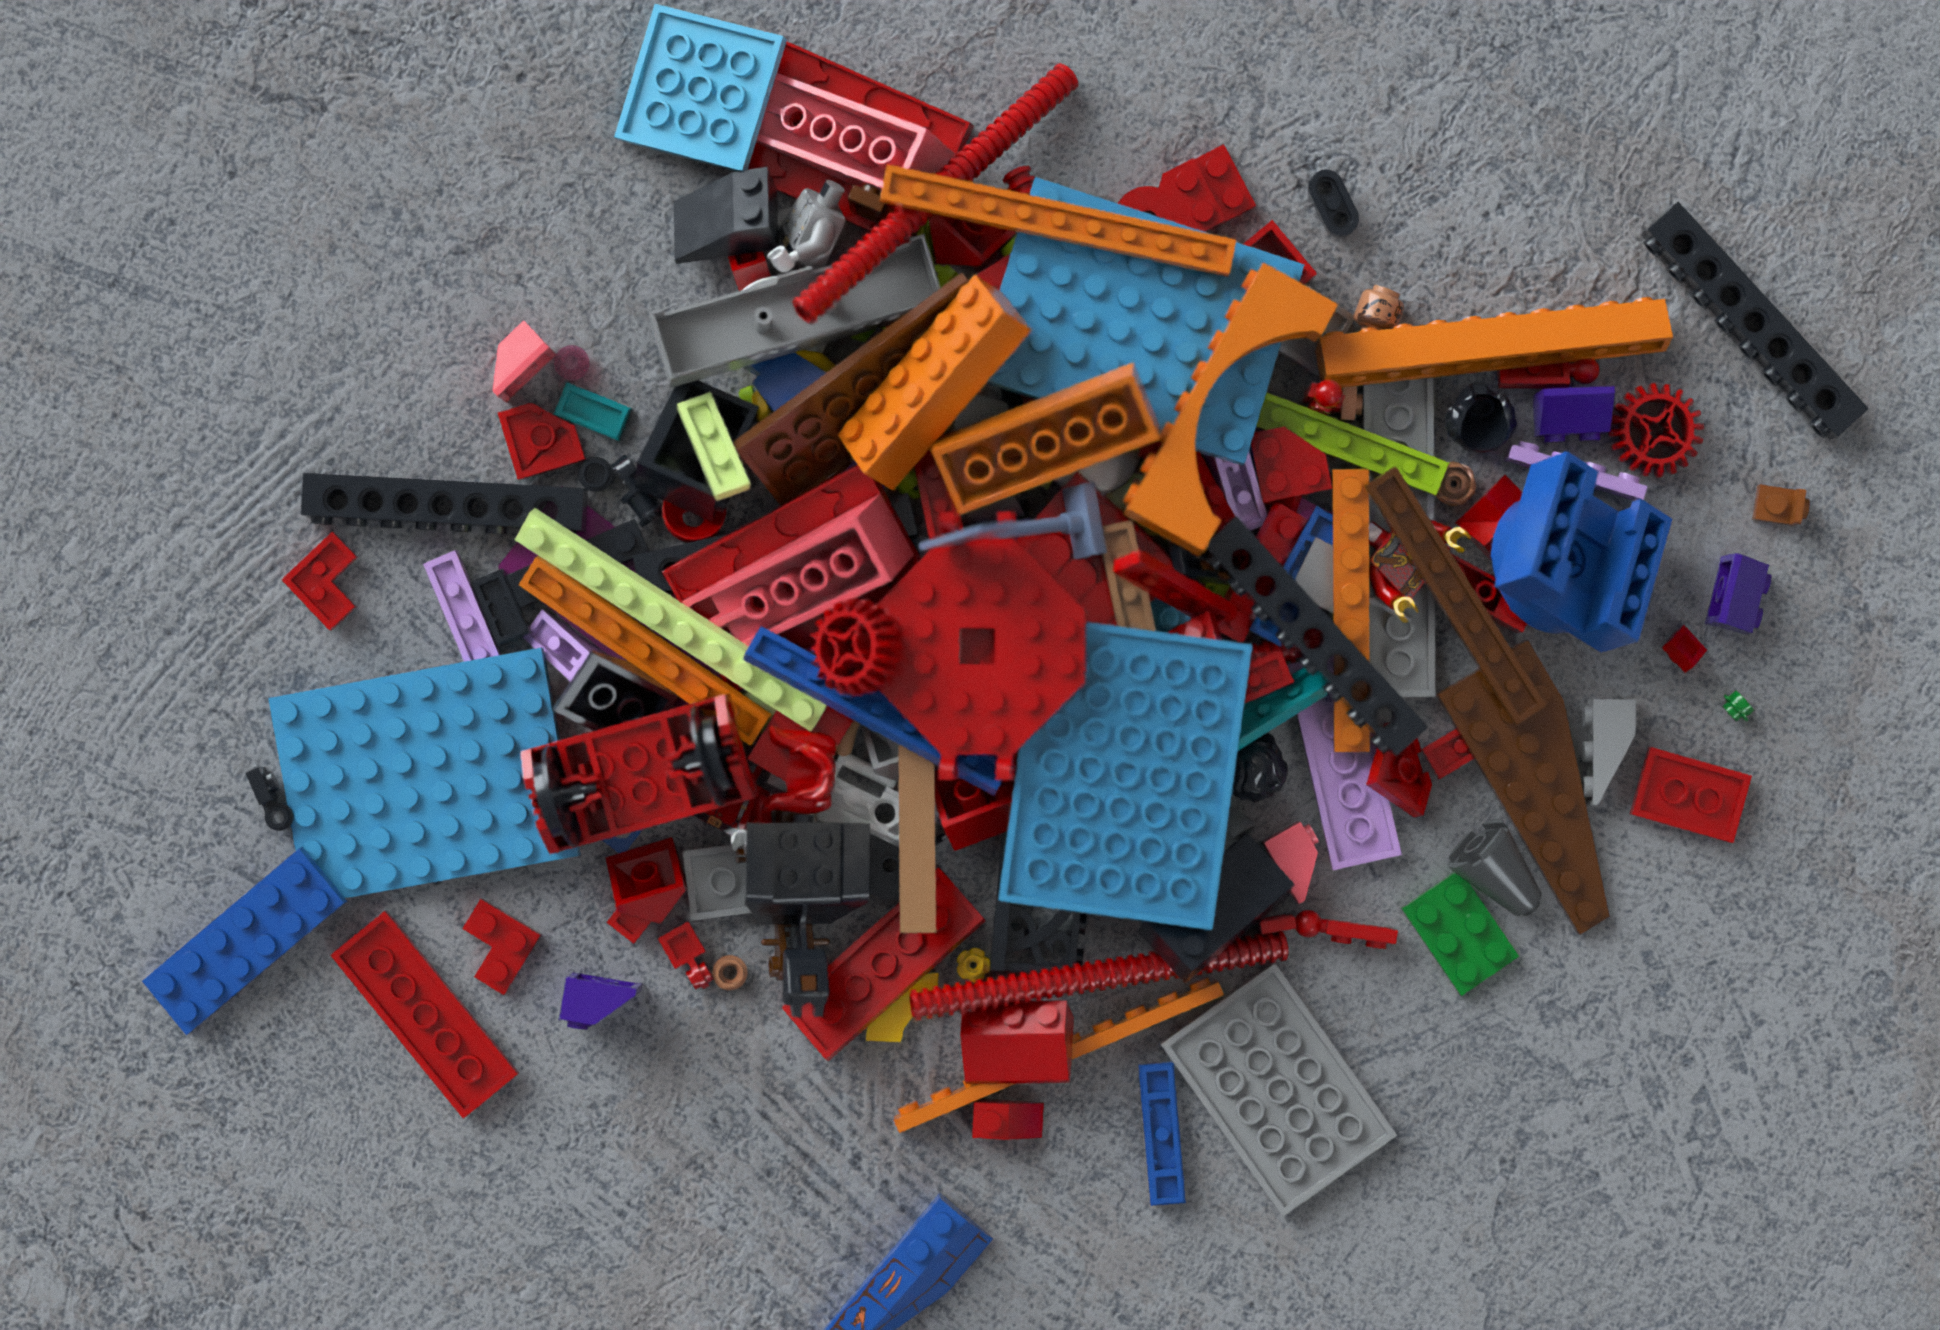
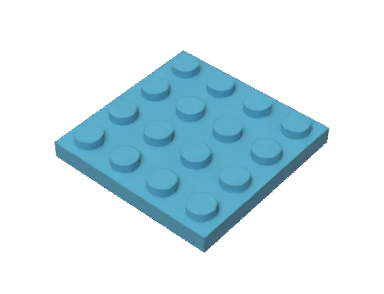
(700, 88)

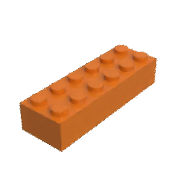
(934, 382)
(1046, 439)

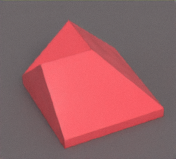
(519, 360)

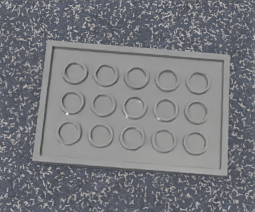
(1278, 1089)

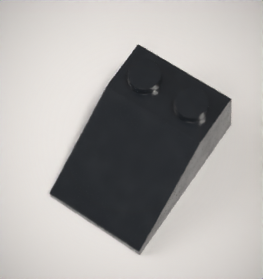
(727, 217)
(611, 693)

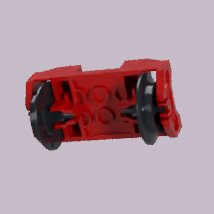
(637, 774)

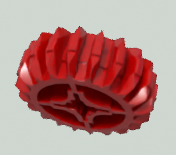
(1669, 437)
(867, 642)

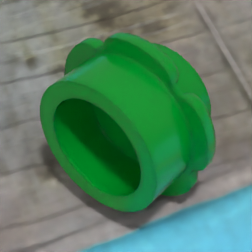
(1737, 706)

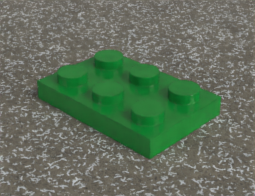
(1459, 932)

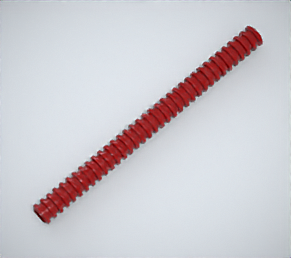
(905, 221)
(1084, 978)

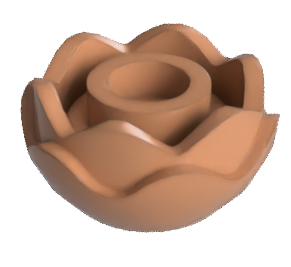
(1465, 484)

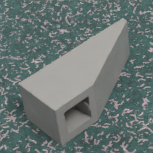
(1609, 735)

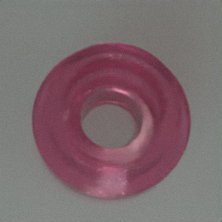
(581, 368)

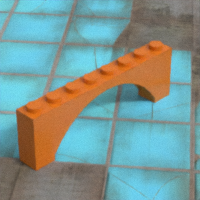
(1170, 491)

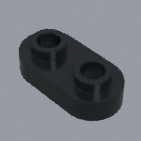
(1333, 204)

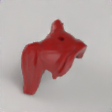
(809, 771)

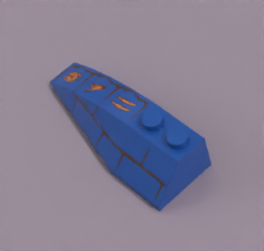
(915, 1270)

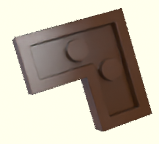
(866, 204)

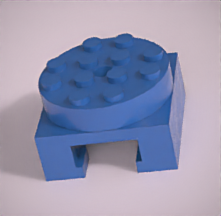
(1576, 560)

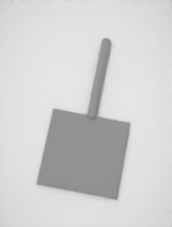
(1317, 578)

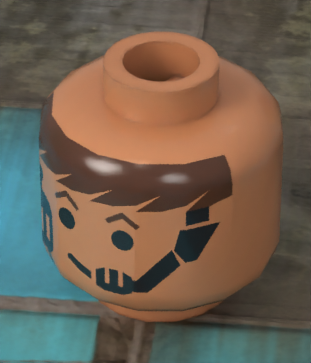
(1379, 308)

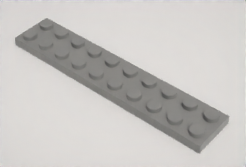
(1398, 649)

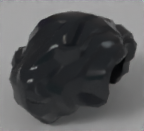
(1480, 419)
(1259, 770)

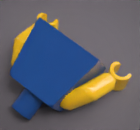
(785, 378)

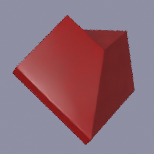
(966, 242)
(1483, 516)
(647, 880)

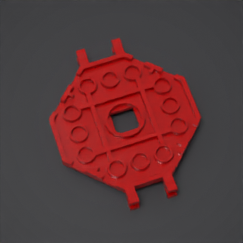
(1036, 648)

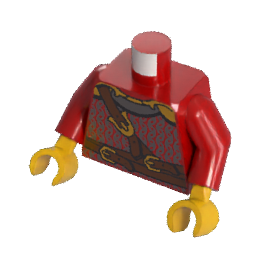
(1392, 571)

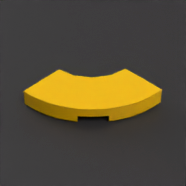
(891, 1023)

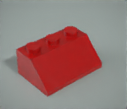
(1018, 1043)

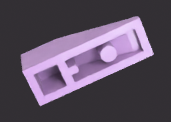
(1239, 489)
(561, 644)

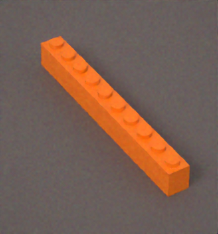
(1494, 342)

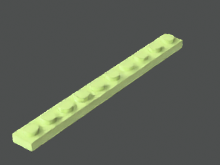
(663, 615)

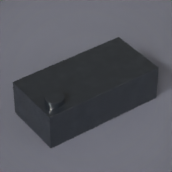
(1246, 893)

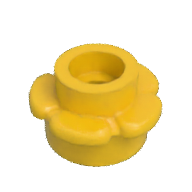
(973, 955)

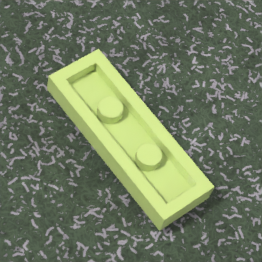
(713, 446)

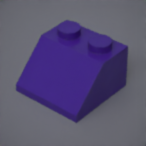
(1573, 413)
(1738, 594)
(592, 998)

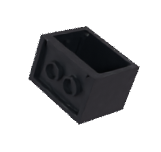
(669, 462)

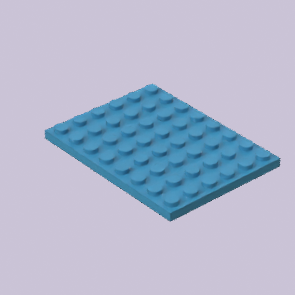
(1114, 309)
(417, 772)
(1131, 782)

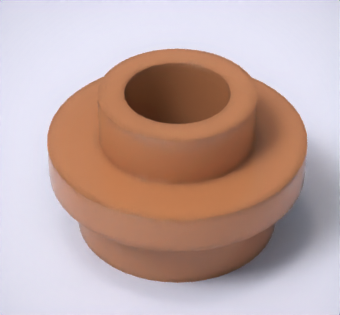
(721, 980)

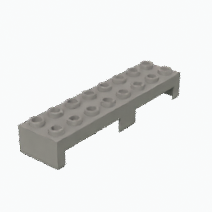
(764, 325)

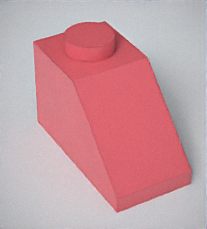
(1295, 855)

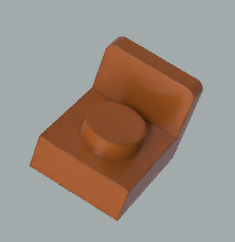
(1780, 505)

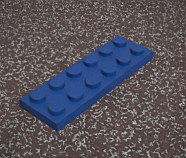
(244, 940)

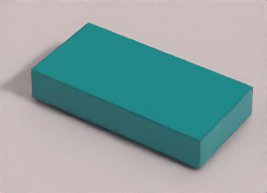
(592, 411)

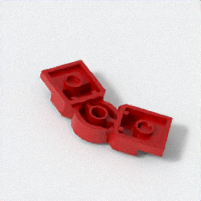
(1196, 193)

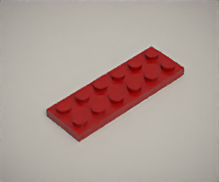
(884, 967)
(424, 1014)

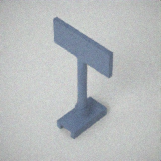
(1080, 521)

